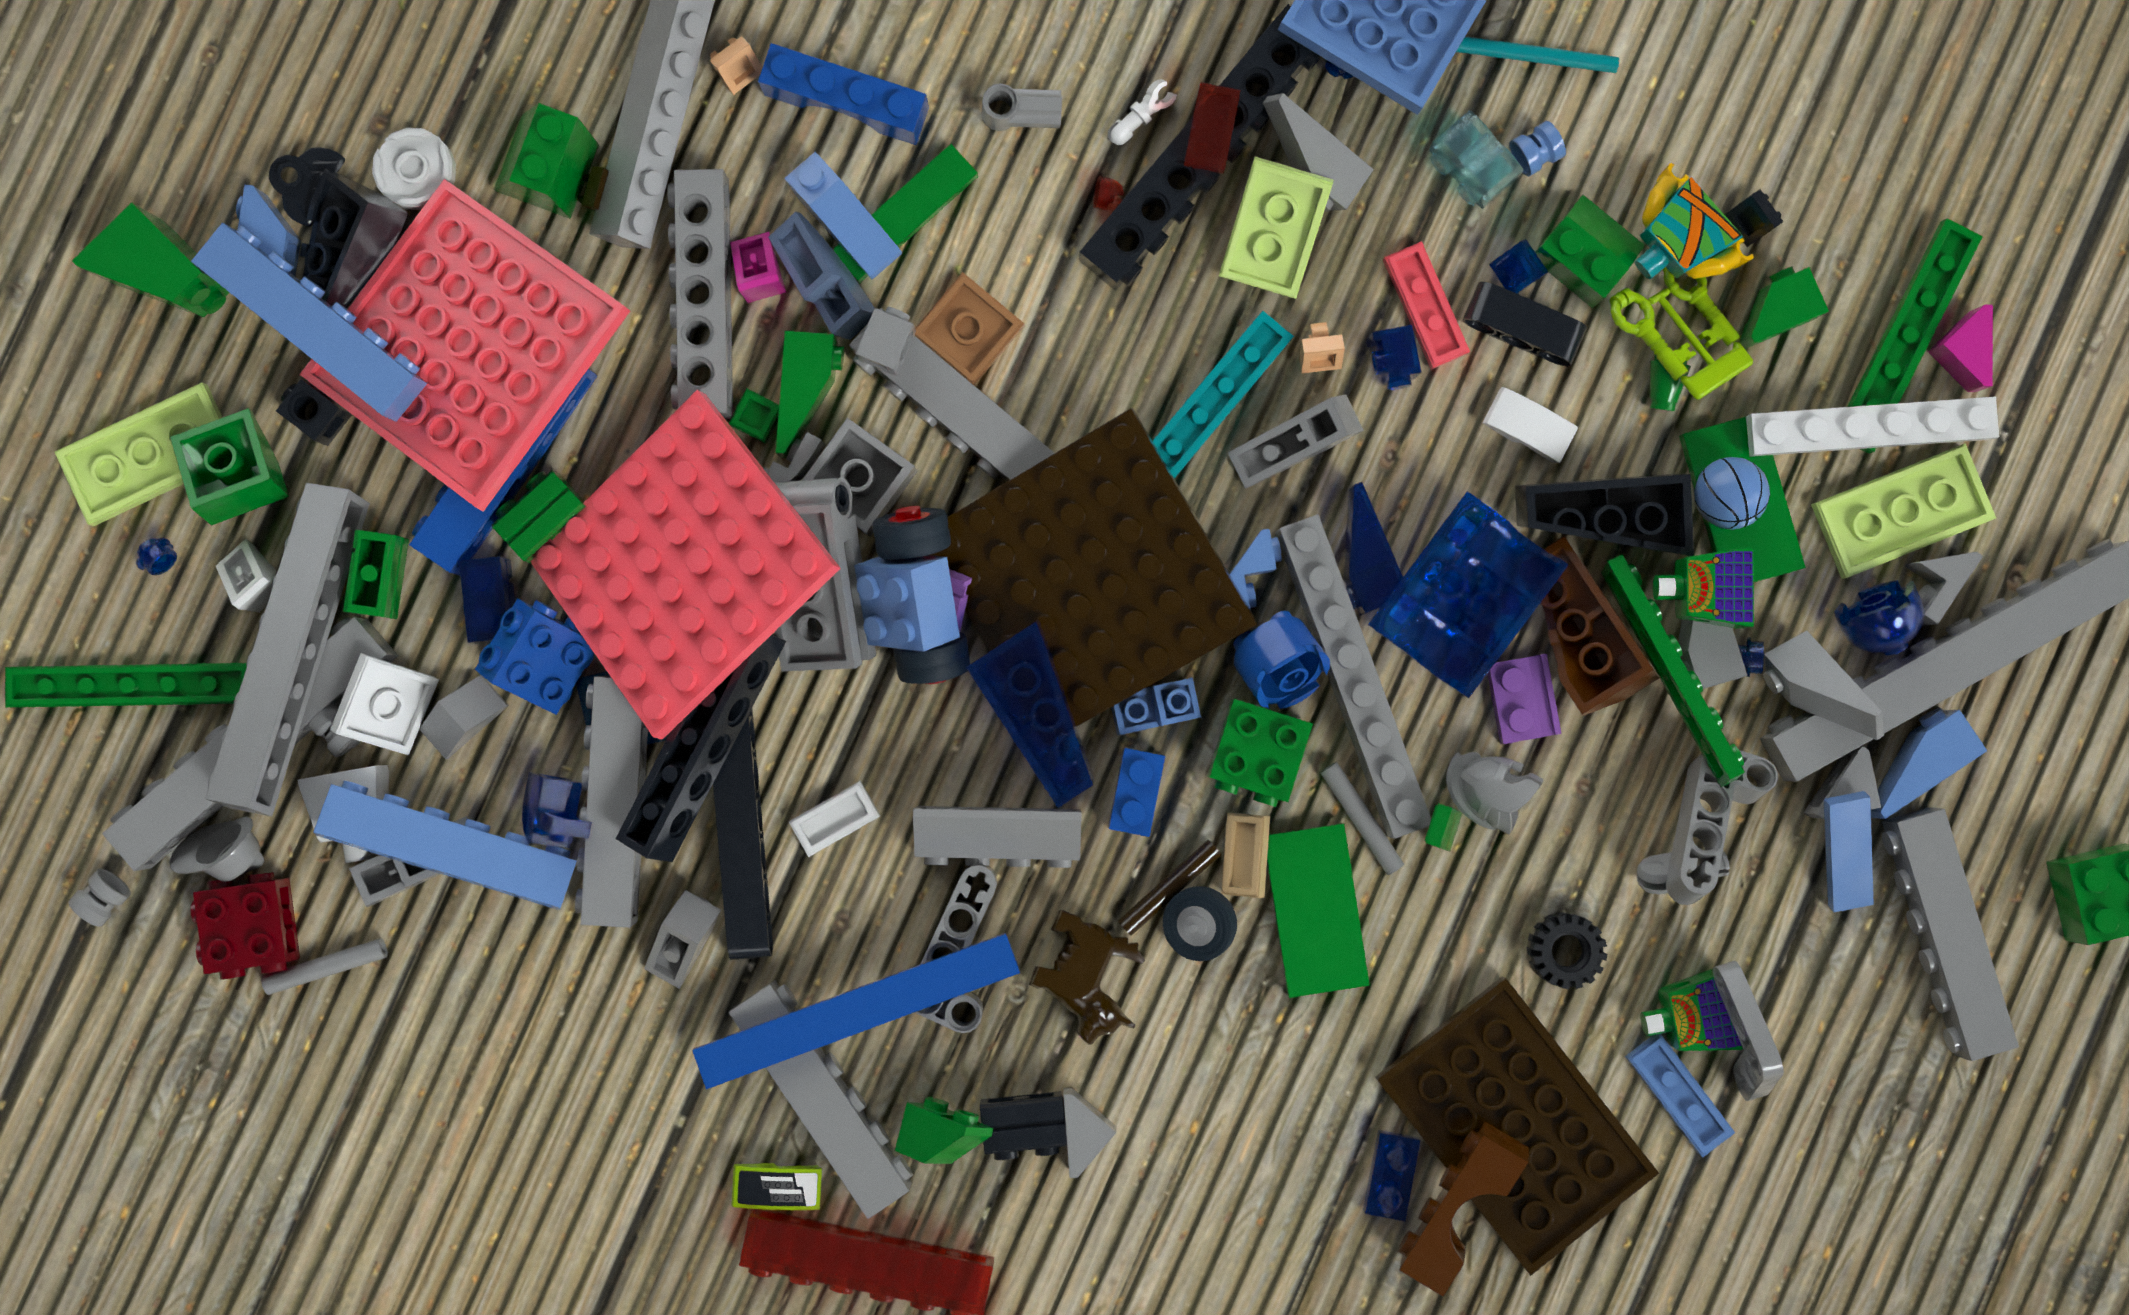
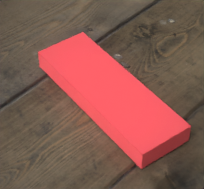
(1426, 305)

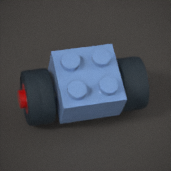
(911, 598)

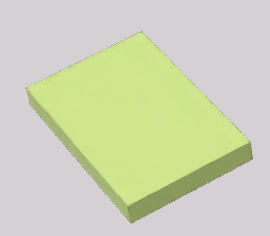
(1275, 227)

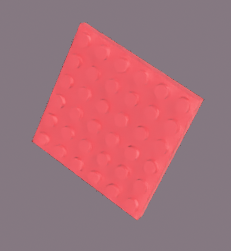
(494, 335)
(682, 564)

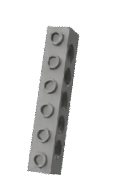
(689, 191)

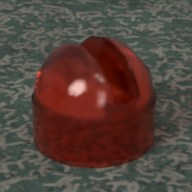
(1106, 193)

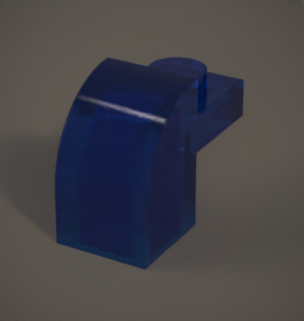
(551, 811)

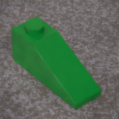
(806, 379)

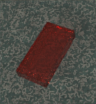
(1212, 127)

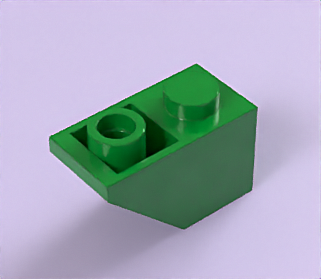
(937, 1134)

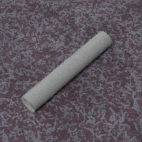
(1362, 818)
(324, 966)

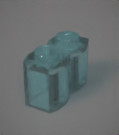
(1475, 160)

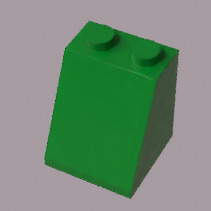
(548, 160)
(151, 260)

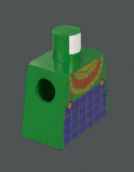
(1712, 588)
(1692, 1016)

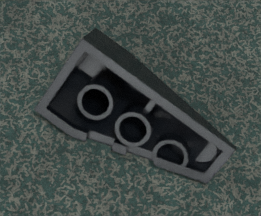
(348, 236)

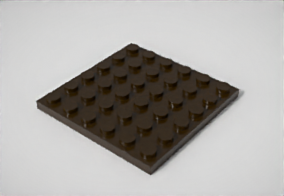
(1104, 562)

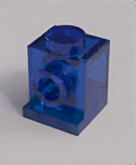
(1395, 356)

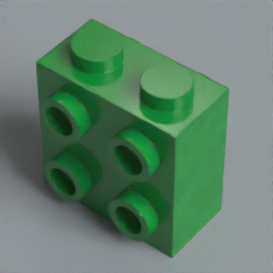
(1259, 752)

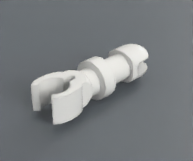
(1140, 113)

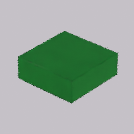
(755, 416)

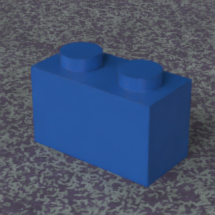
(1136, 792)

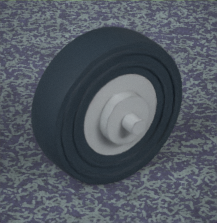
(1199, 923)

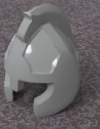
(1487, 789)

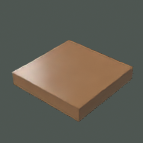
(968, 328)

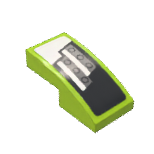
(776, 1187)

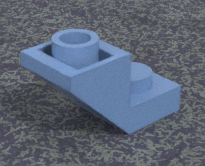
(1257, 559)

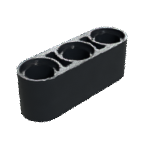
(1524, 324)

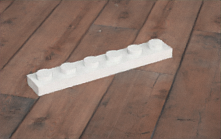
(1872, 426)

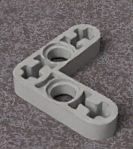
(1760, 1063)

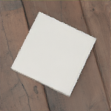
(384, 704)

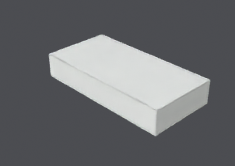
(834, 818)

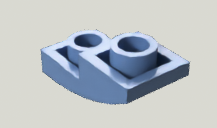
(1157, 707)

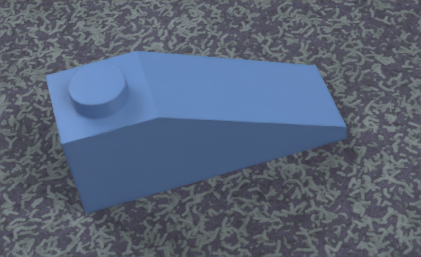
(842, 215)
(1926, 758)

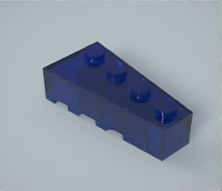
(1032, 706)

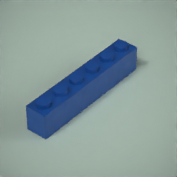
(457, 527)

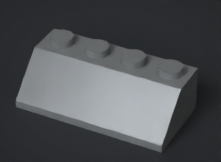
(997, 834)

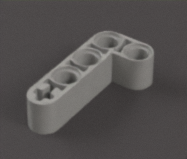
(1710, 826)
(956, 939)

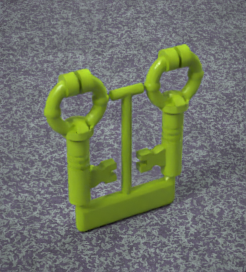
(1717, 371)

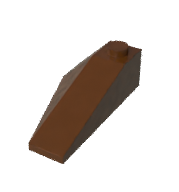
(1589, 641)

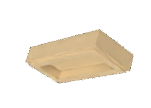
(1245, 855)

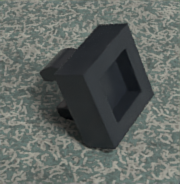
(1754, 217)

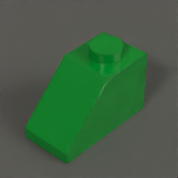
(1783, 305)

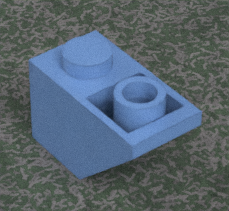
(265, 221)

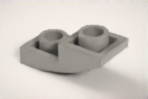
(802, 457)

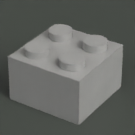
(871, 469)

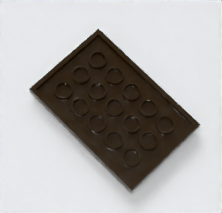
(1508, 1071)

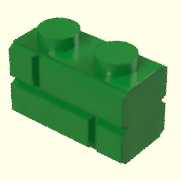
(537, 514)
(376, 574)

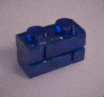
(486, 596)

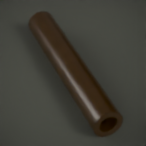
(1169, 887)

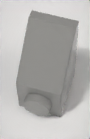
(682, 938)

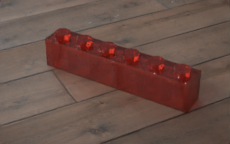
(866, 1262)

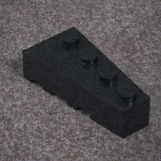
(1628, 510)

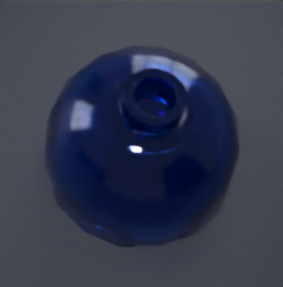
(1882, 618)

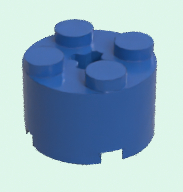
(1280, 661)

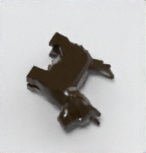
(1079, 974)

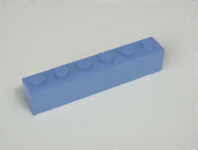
(310, 322)
(445, 846)

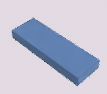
(1848, 851)
(1680, 1094)

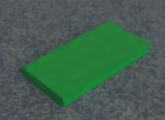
(1773, 533)
(1316, 910)

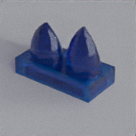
(1391, 1175)

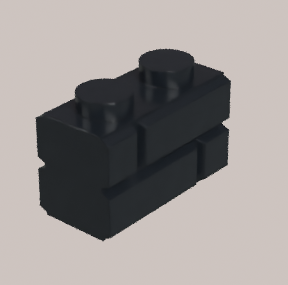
(1024, 1124)

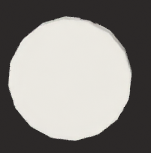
(412, 167)

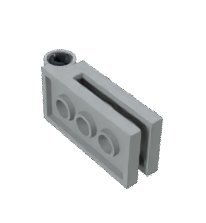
(829, 625)

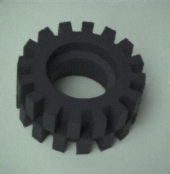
(1590, 958)

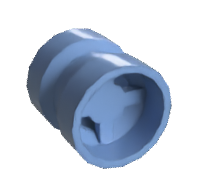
(1538, 148)

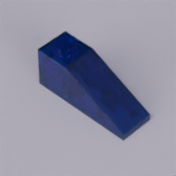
(1369, 561)

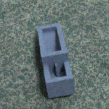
(822, 277)

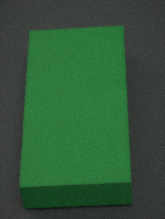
(1443, 827)

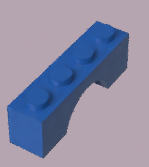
(819, 83)

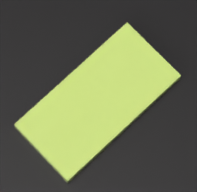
(134, 456)
(1903, 511)

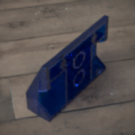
(1467, 595)

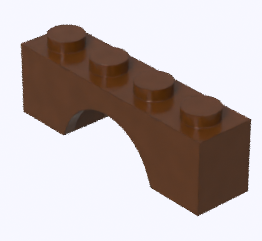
(1488, 1166)

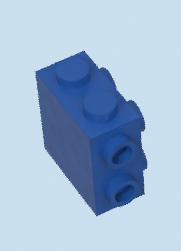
(535, 655)

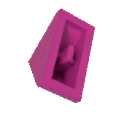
(757, 268)
(1968, 350)

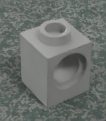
(886, 340)

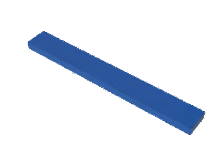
(856, 1011)

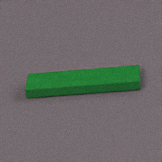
(918, 201)

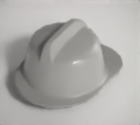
(219, 850)

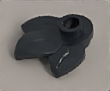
(309, 166)

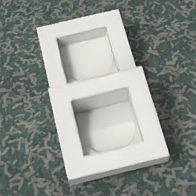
(1530, 424)

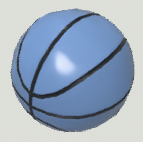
(1732, 493)

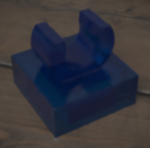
(1518, 267)

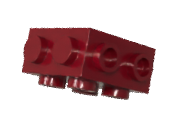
(245, 926)

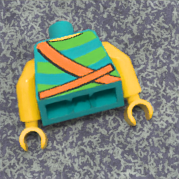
(1687, 231)

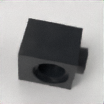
(328, 419)

